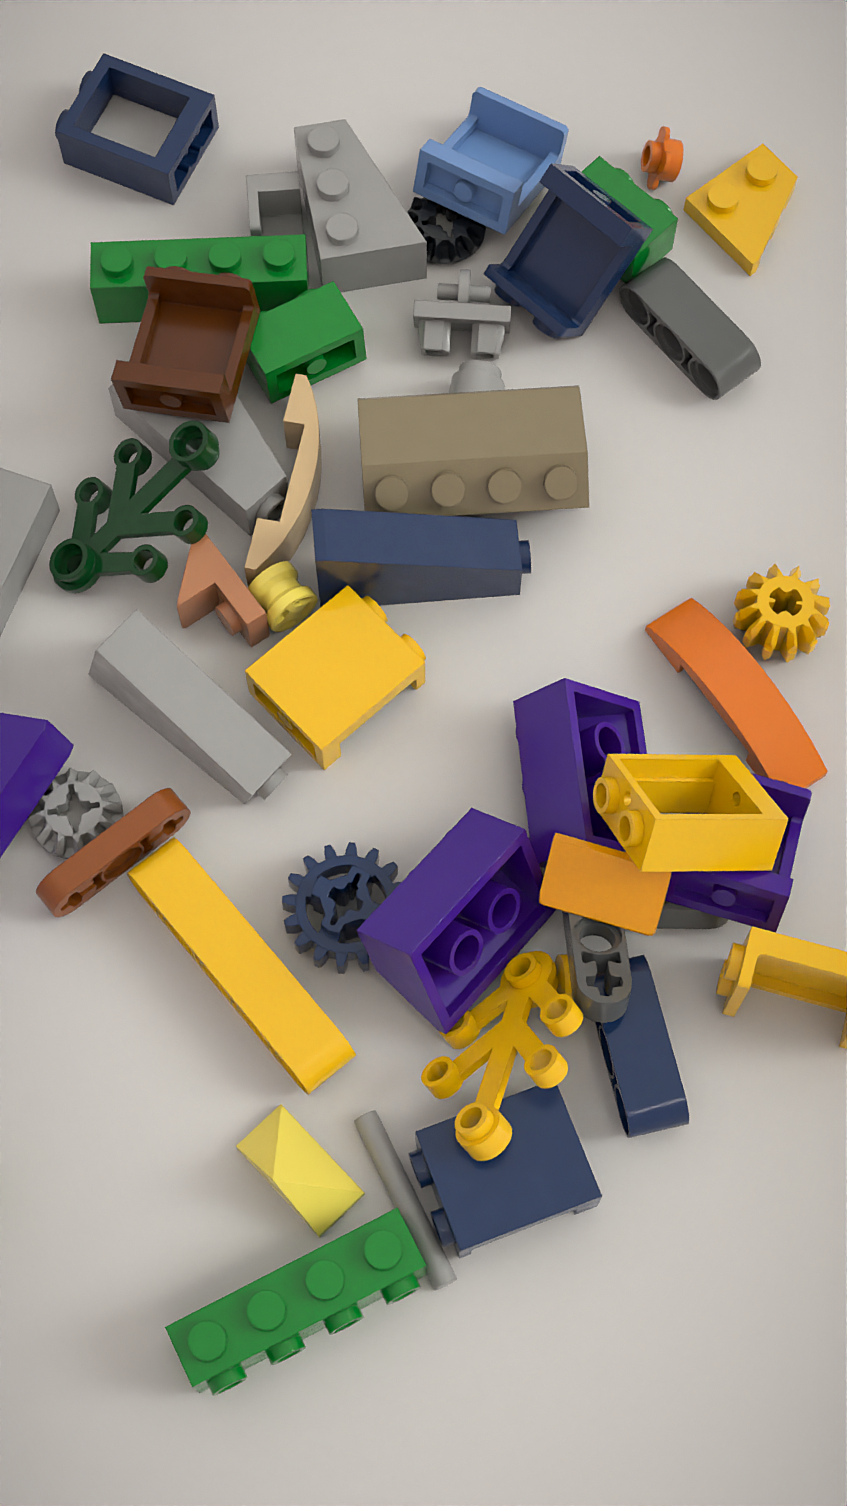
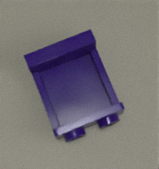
(749, 896)

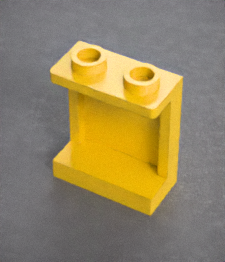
(335, 673)
(787, 969)

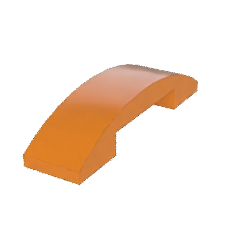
(739, 693)

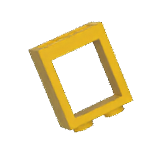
(735, 834)

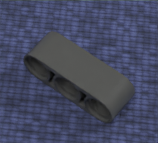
(689, 328)

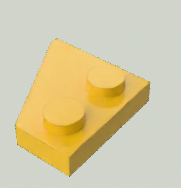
(744, 205)

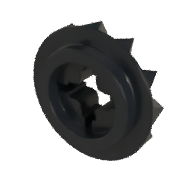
(465, 236)

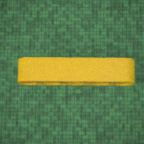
(241, 965)

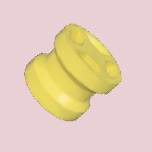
(282, 596)

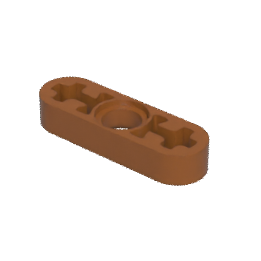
(113, 852)

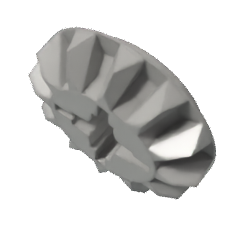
(55, 831)

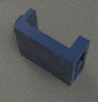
(569, 253)
(528, 1183)

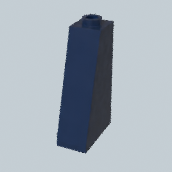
(417, 556)

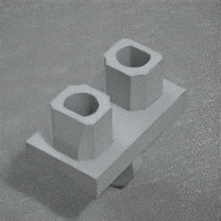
(438, 318)

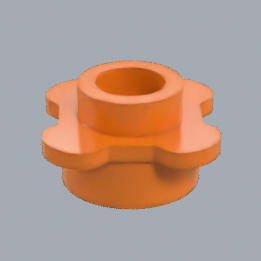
(662, 158)

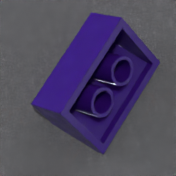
(563, 751)
(458, 917)

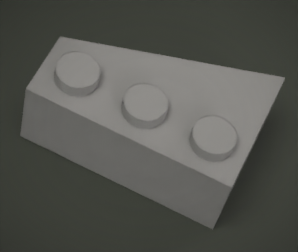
(353, 214)

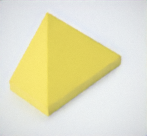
(300, 1170)

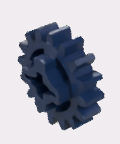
(325, 894)

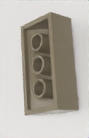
(474, 452)

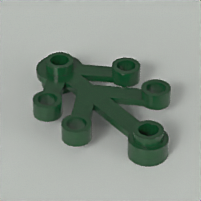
(86, 556)

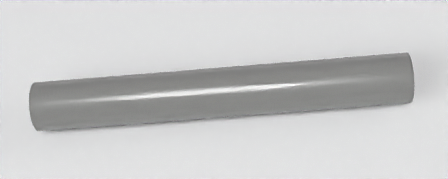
(405, 1198)

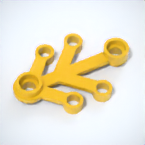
(525, 984)

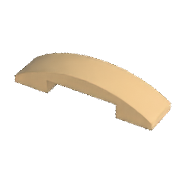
(279, 540)

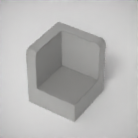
(274, 204)

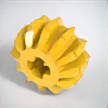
(781, 613)

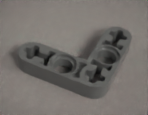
(614, 962)

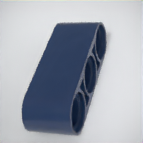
(642, 1059)

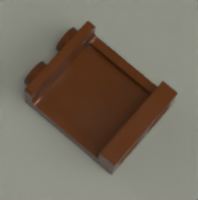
(189, 345)

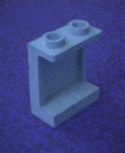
(491, 161)

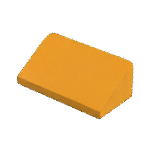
(602, 885)

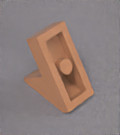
(213, 585)

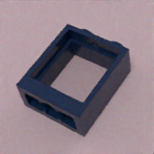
(176, 160)

